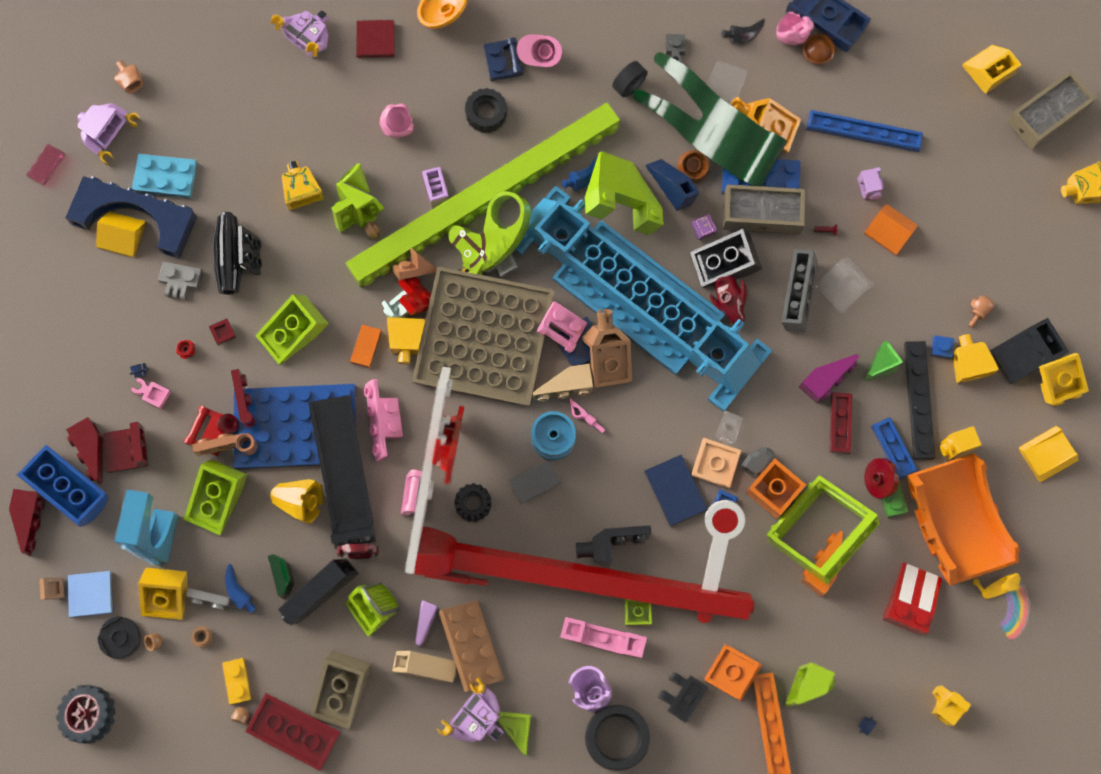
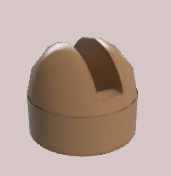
(153, 641)
(240, 716)

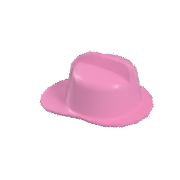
(539, 50)

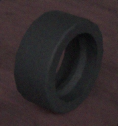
(629, 79)

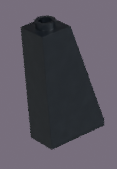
(317, 590)

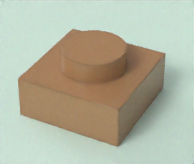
(51, 588)

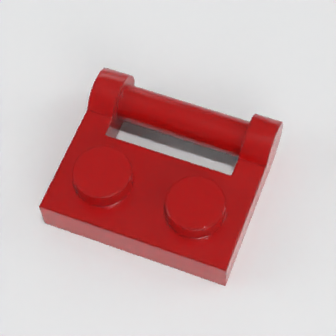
(211, 431)

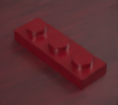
(840, 423)

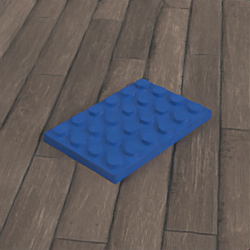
(284, 425)

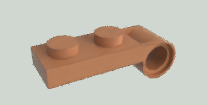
(225, 442)

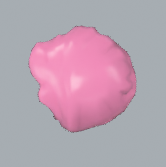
(793, 29)
(396, 121)

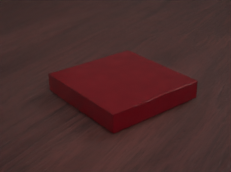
(375, 38)

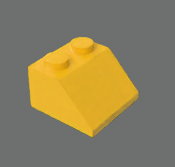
(163, 593)

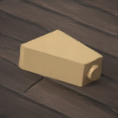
(425, 666)

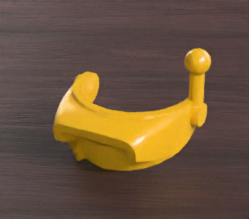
(1000, 586)

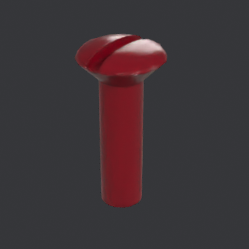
(834, 229)

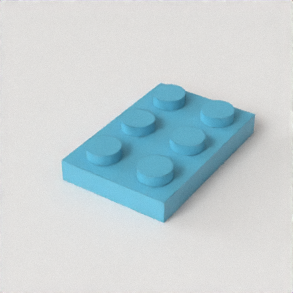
(164, 176)

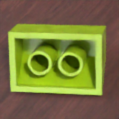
(810, 683)

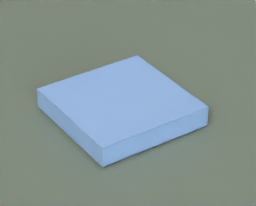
(90, 594)

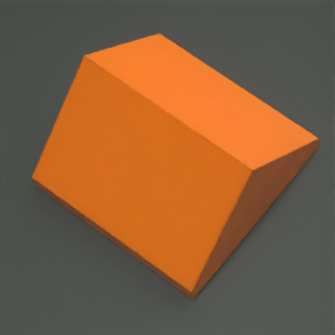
(890, 229)

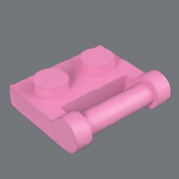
(564, 321)
(410, 492)

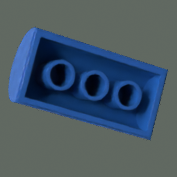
(64, 486)

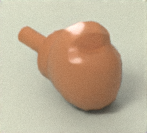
(982, 307)

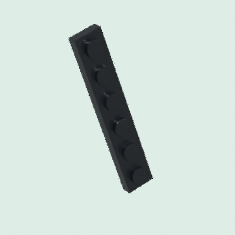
(919, 400)

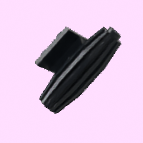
(234, 250)

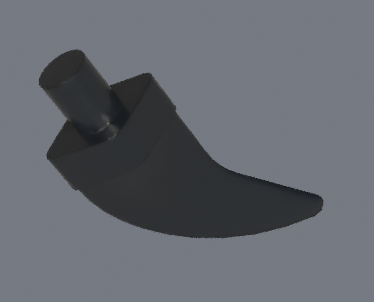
(741, 35)

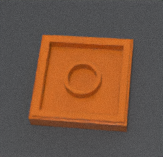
(733, 672)

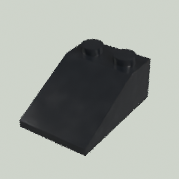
(727, 256)

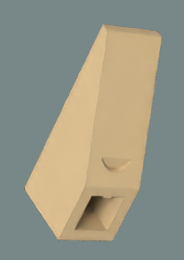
(569, 382)

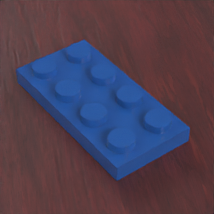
(782, 175)

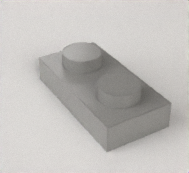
(217, 601)

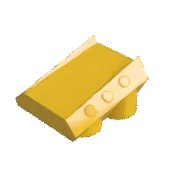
(1048, 453)

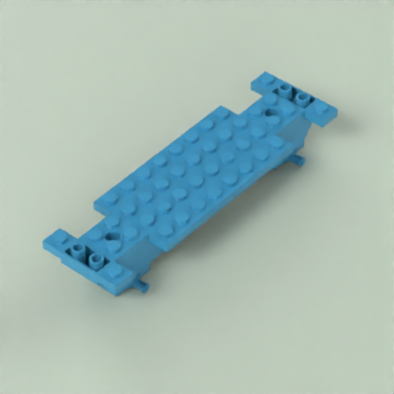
(645, 298)

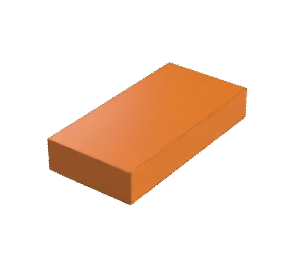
(365, 346)

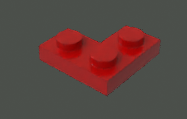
(417, 296)

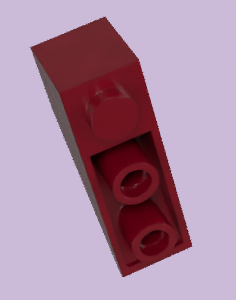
(90, 447)
(25, 514)

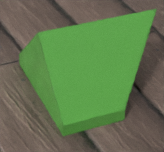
(884, 363)

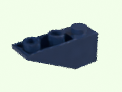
(674, 184)

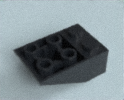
(1029, 350)

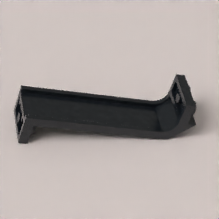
(342, 471)

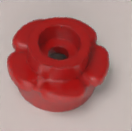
(185, 344)

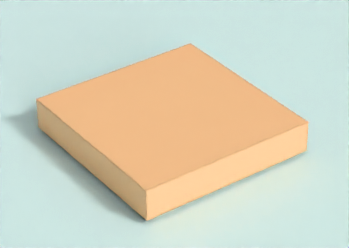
(716, 463)

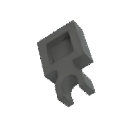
(675, 46)

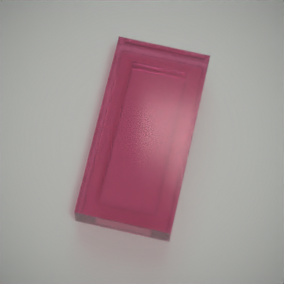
(45, 164)

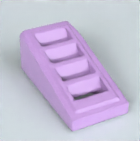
(439, 197)
(426, 618)

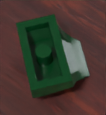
(282, 575)

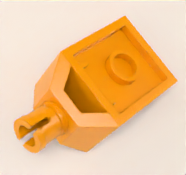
(771, 117)

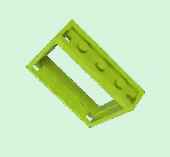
(846, 549)

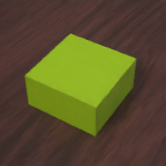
(637, 613)

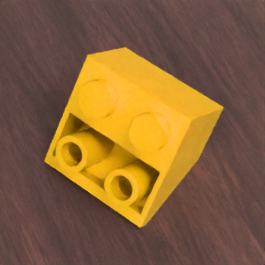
(992, 67)

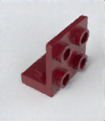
(125, 448)

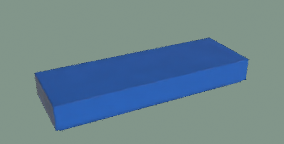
(894, 447)

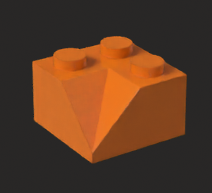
(775, 488)

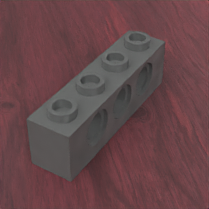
(799, 290)

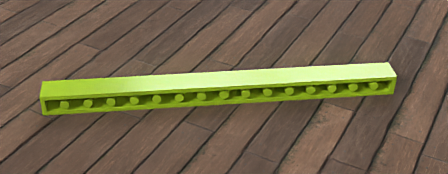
(476, 198)

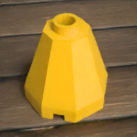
(299, 499)

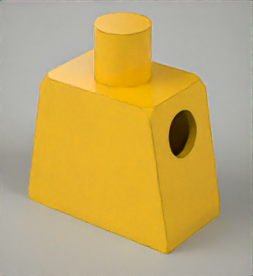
(405, 337)
(972, 360)

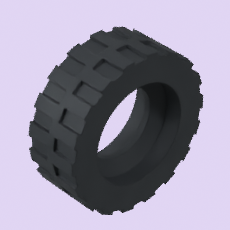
(493, 97)

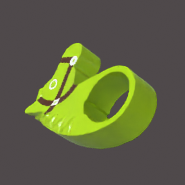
(496, 242)

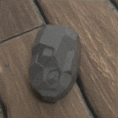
(756, 461)

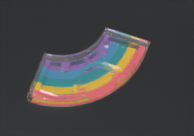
(1017, 613)

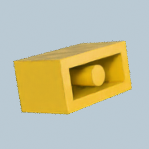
(960, 443)

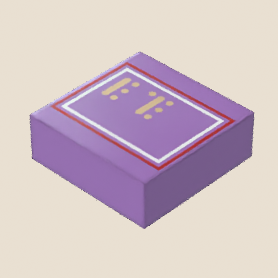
(703, 226)

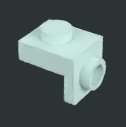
(394, 308)

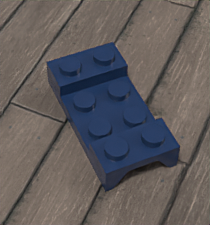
(833, 18)

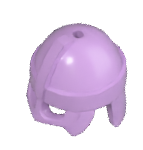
(590, 685)

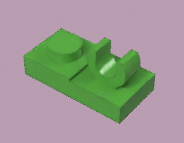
(896, 503)

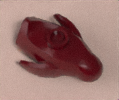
(730, 298)

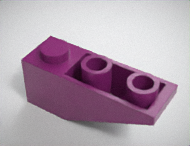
(821, 379)

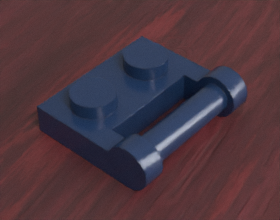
(497, 62)

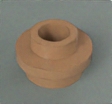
(372, 230)
(197, 632)

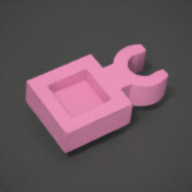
(153, 394)

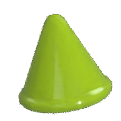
(356, 178)

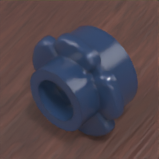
(139, 370)
(867, 725)

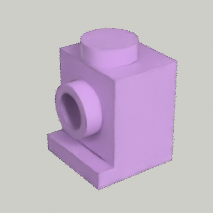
(871, 184)

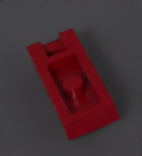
(243, 399)

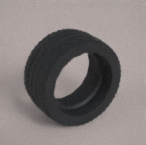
(643, 737)

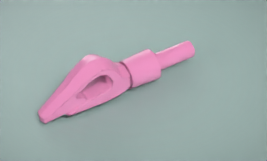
(584, 415)

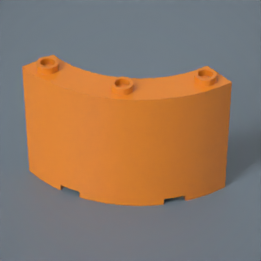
(961, 519)

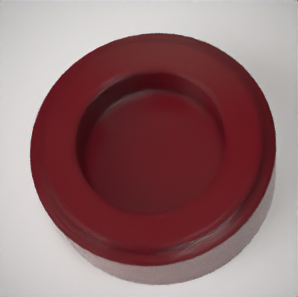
(227, 424)

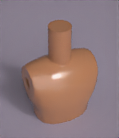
(129, 77)

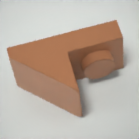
(418, 266)

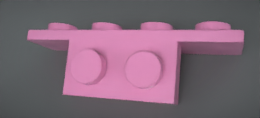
(384, 419)

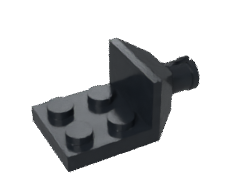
(600, 546)

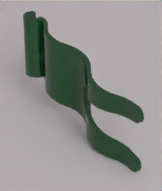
(722, 132)

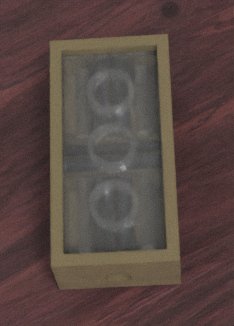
(1051, 110)
(764, 209)

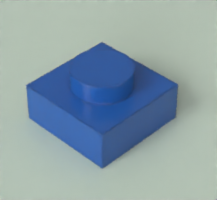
(942, 347)

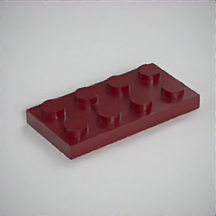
(293, 732)

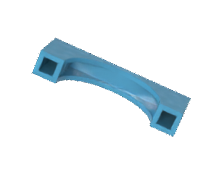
(140, 535)

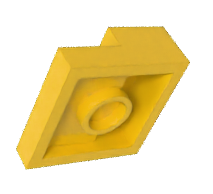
(1063, 380)

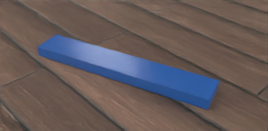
(864, 131)

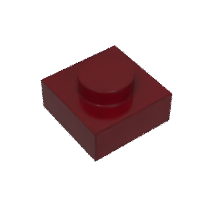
(222, 332)

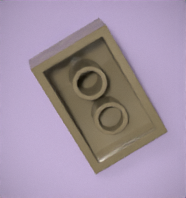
(340, 689)

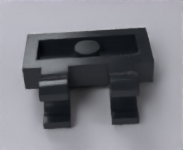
(687, 698)

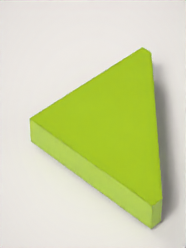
(517, 728)

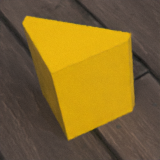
(119, 233)

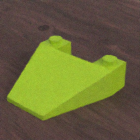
(621, 182)

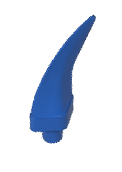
(580, 179)
(236, 592)

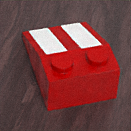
(913, 599)

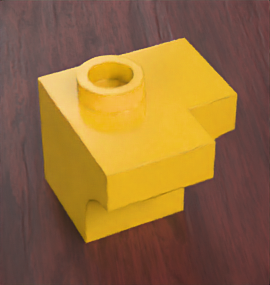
(949, 706)

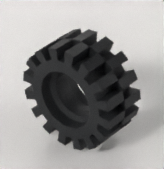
(464, 493)

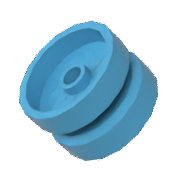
(549, 424)

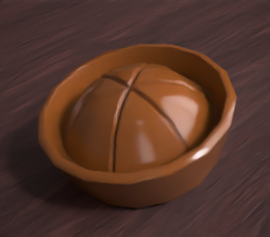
(818, 49)
(694, 165)

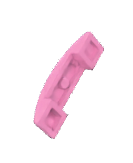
(603, 638)

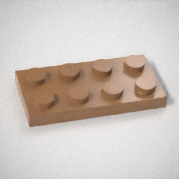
(471, 644)

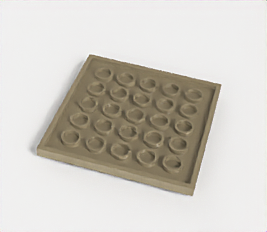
(484, 334)

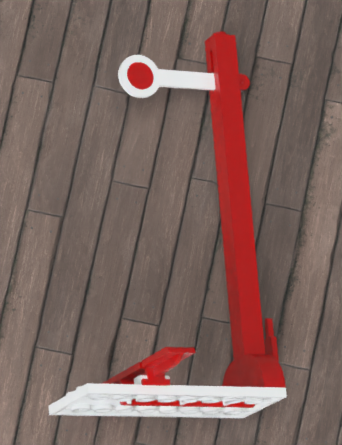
(437, 552)

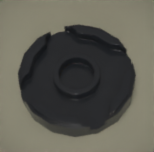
(119, 637)

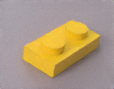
(237, 681)

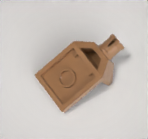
(608, 352)

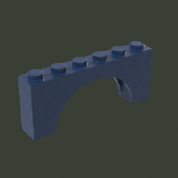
(97, 198)

